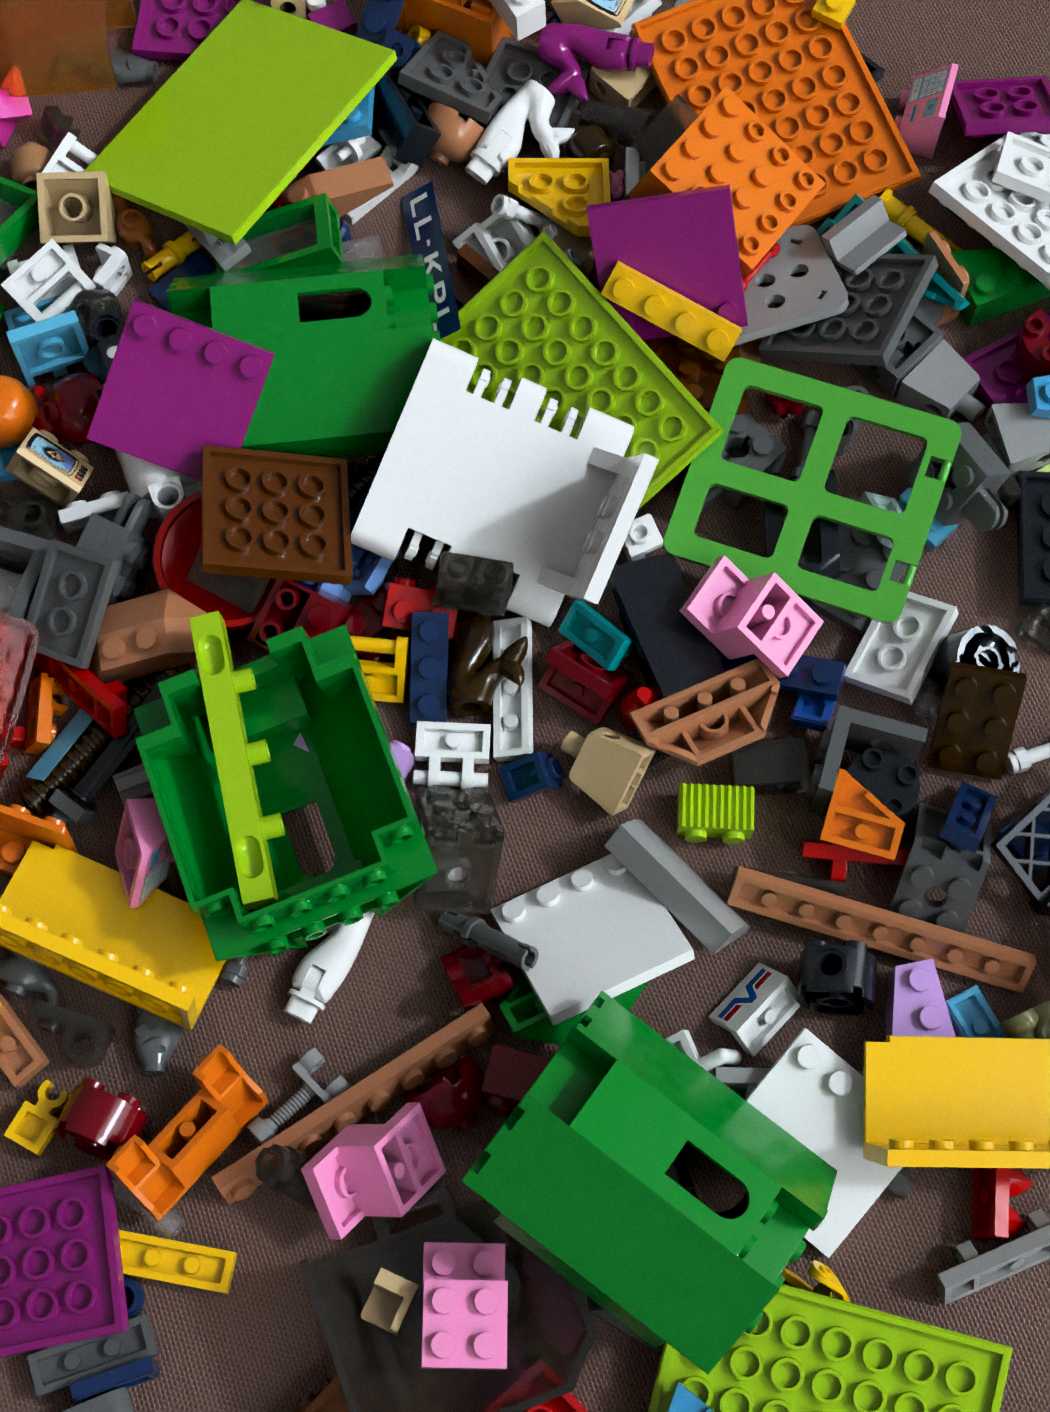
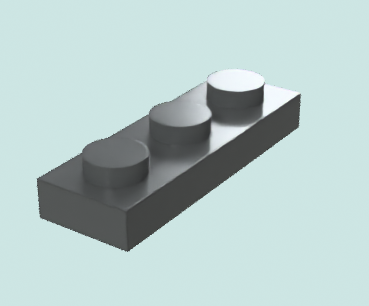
(66, 1364)

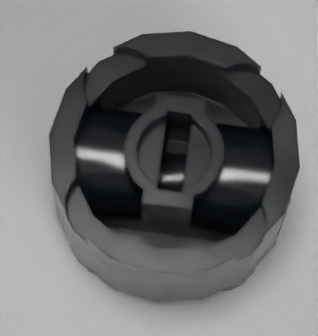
(976, 646)
(888, 778)
(837, 977)

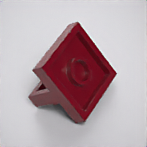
(582, 682)

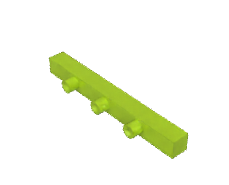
(236, 760)

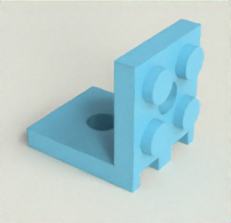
(46, 343)

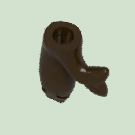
(468, 686)

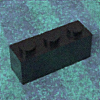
(403, 121)

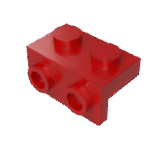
(403, 598)

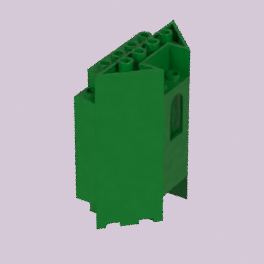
(333, 380)
(349, 771)
(591, 1198)

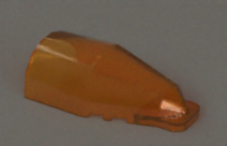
(59, 45)

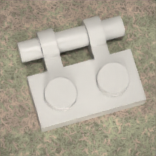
(452, 743)

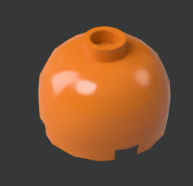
(17, 411)

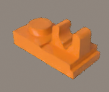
(40, 711)

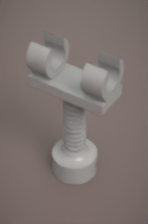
(267, 1128)

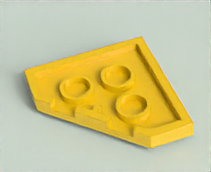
(561, 187)

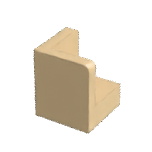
(389, 1301)

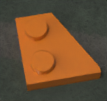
(861, 820)

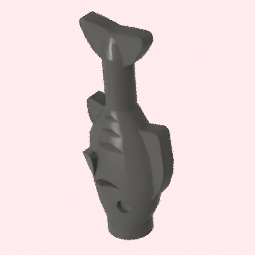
(132, 68)
(155, 1042)

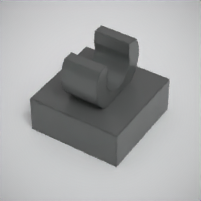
(72, 809)

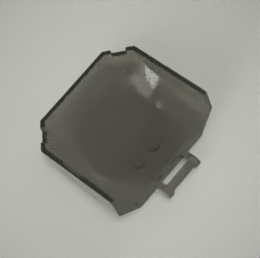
(383, 1372)

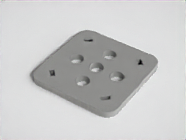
(804, 298)

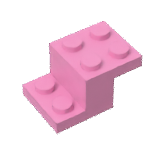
(752, 616)
(373, 1170)
(464, 1306)

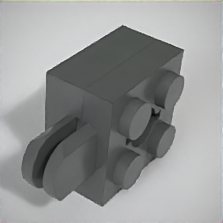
(915, 344)
(751, 447)
(975, 476)
(121, 542)

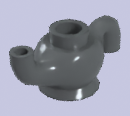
(26, 976)

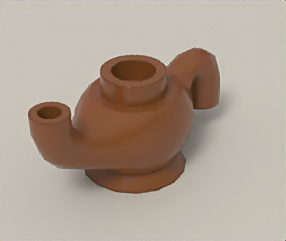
(134, 228)

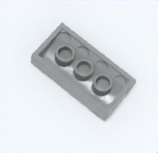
(676, 885)

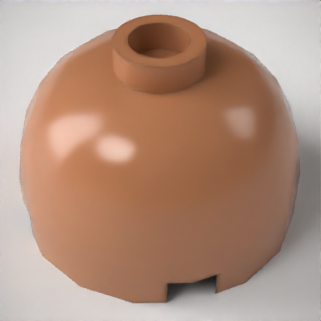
(457, 135)

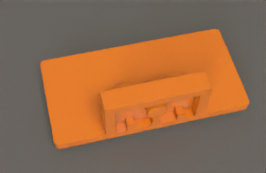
(20, 828)

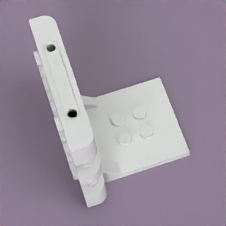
(505, 485)

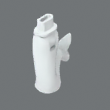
(506, 130)
(325, 969)

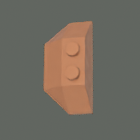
(144, 637)
(711, 715)

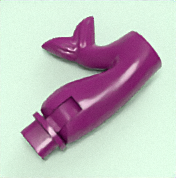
(599, 47)

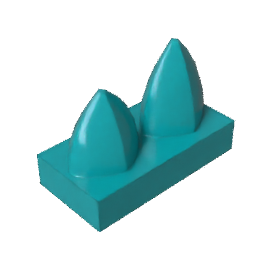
(595, 635)

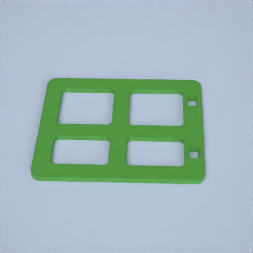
(807, 496)

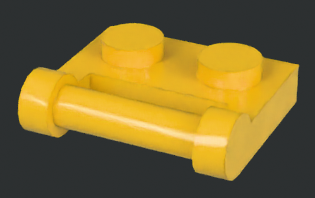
(385, 679)

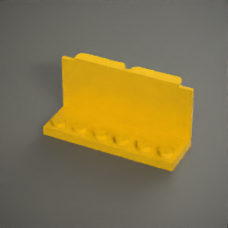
(80, 924)
(957, 1102)

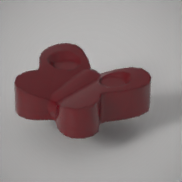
(782, 406)

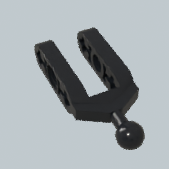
(828, 538)

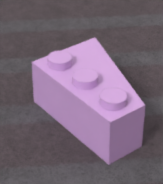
(916, 1001)

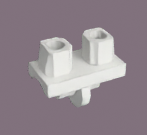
(348, 152)

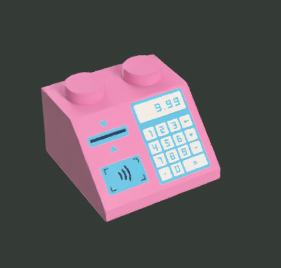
(925, 109)
(142, 850)

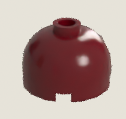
(73, 406)
(451, 1095)

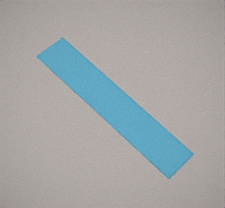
(60, 746)

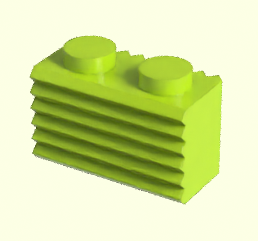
(715, 812)

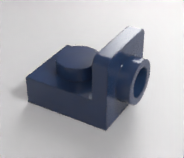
(531, 775)

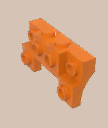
(193, 1138)

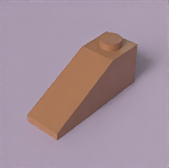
(344, 185)

